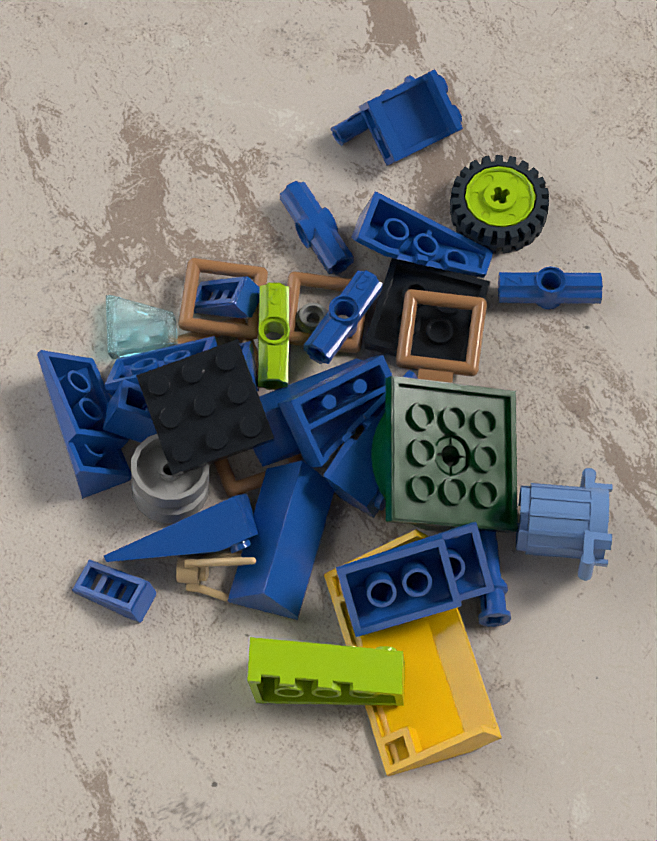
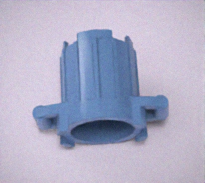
(566, 522)

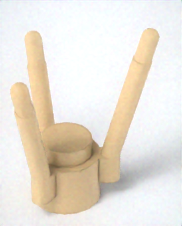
(195, 568)

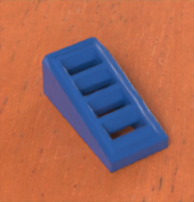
(230, 297)
(135, 599)

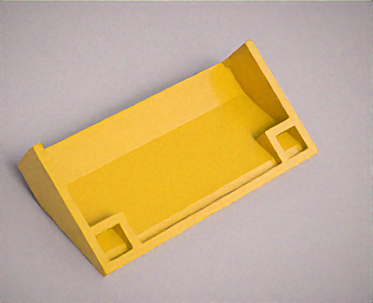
(443, 689)

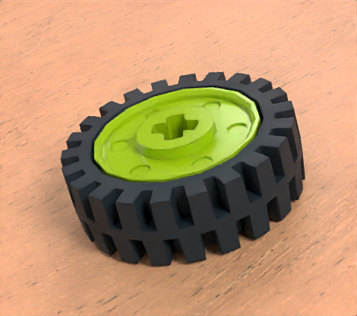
(499, 203)

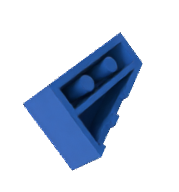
(333, 408)

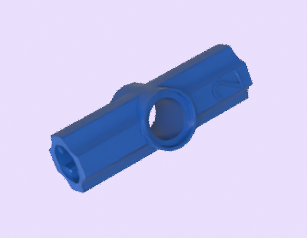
(316, 228)
(569, 287)
(333, 330)

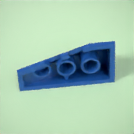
(411, 237)
(352, 469)
(211, 530)

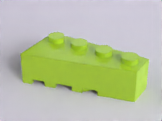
(324, 673)

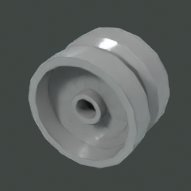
(161, 494)

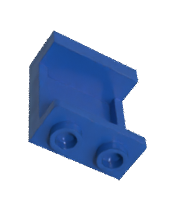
(411, 117)

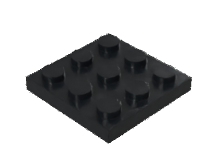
(437, 329)
(205, 408)

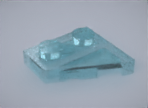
(137, 327)

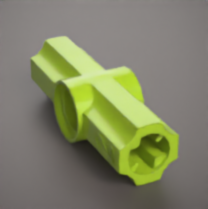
(273, 354)

